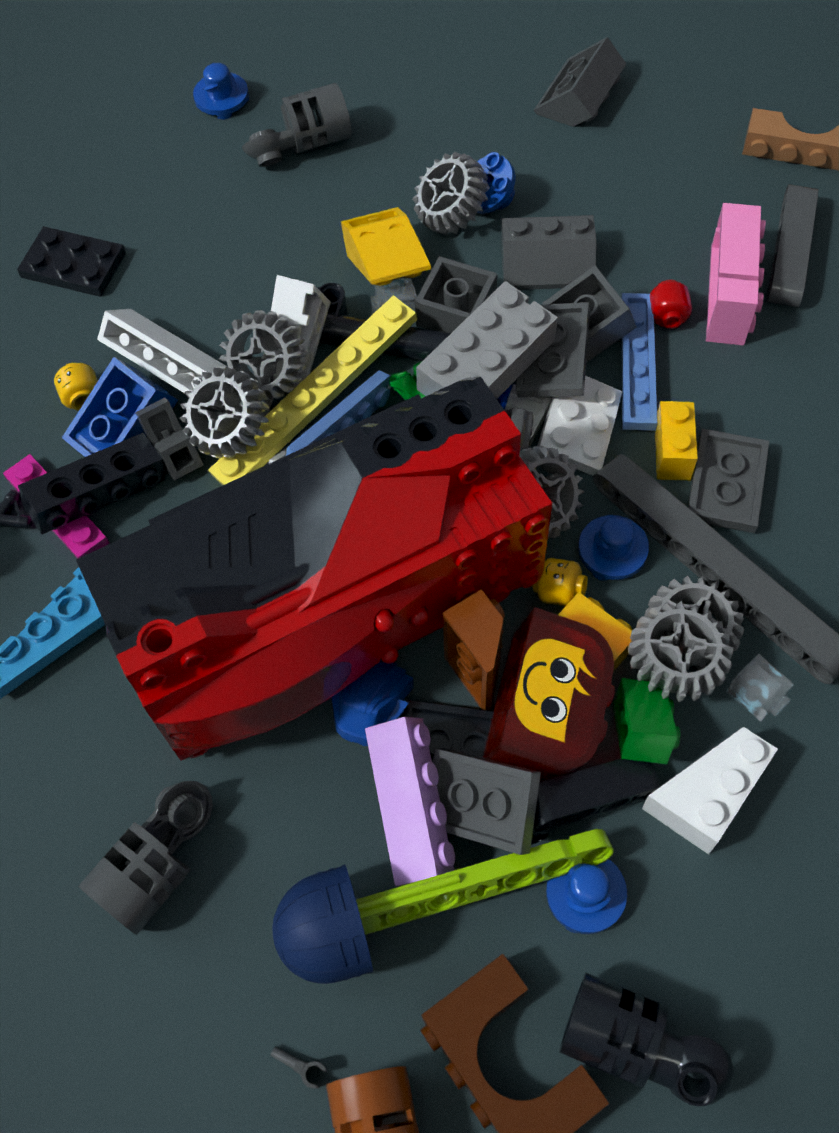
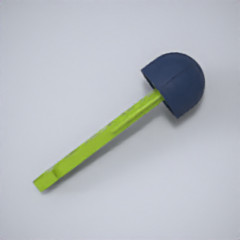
(324, 927)

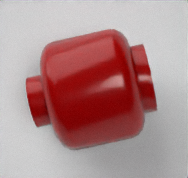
(670, 303)

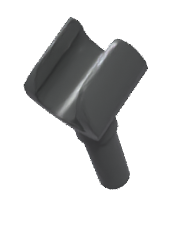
(297, 1065)

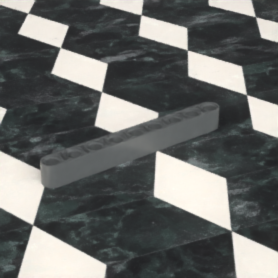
(713, 557)

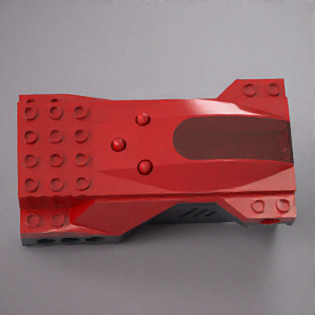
(319, 565)

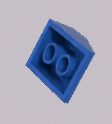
(111, 407)

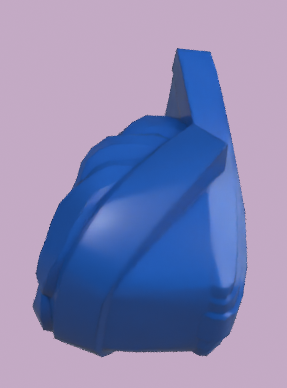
(371, 701)

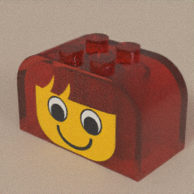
(552, 696)

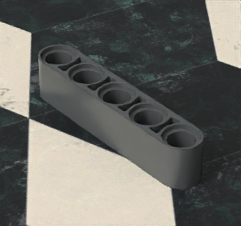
(793, 246)

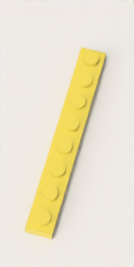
(319, 388)

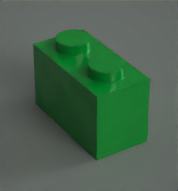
(644, 722)

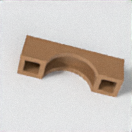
(774, 139)

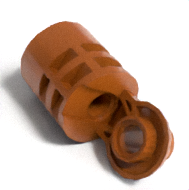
(373, 1096)

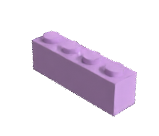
(409, 800)

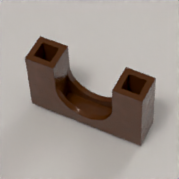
(457, 1027)

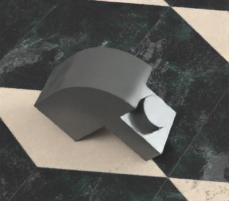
(168, 439)

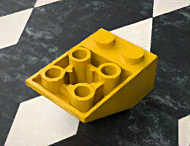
(384, 246)

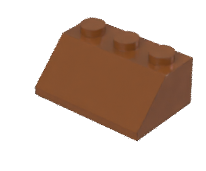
(474, 645)

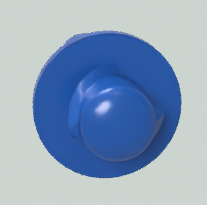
(220, 91)
(500, 180)
(613, 547)
(588, 897)

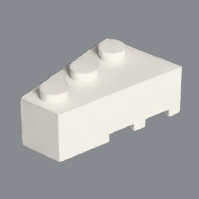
(306, 310)
(711, 790)

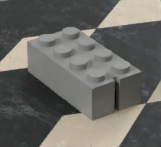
(491, 343)

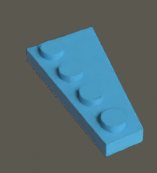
(49, 634)

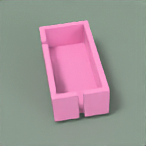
(735, 274)

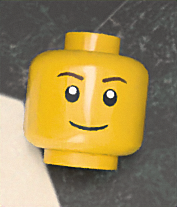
(74, 384)
(560, 581)

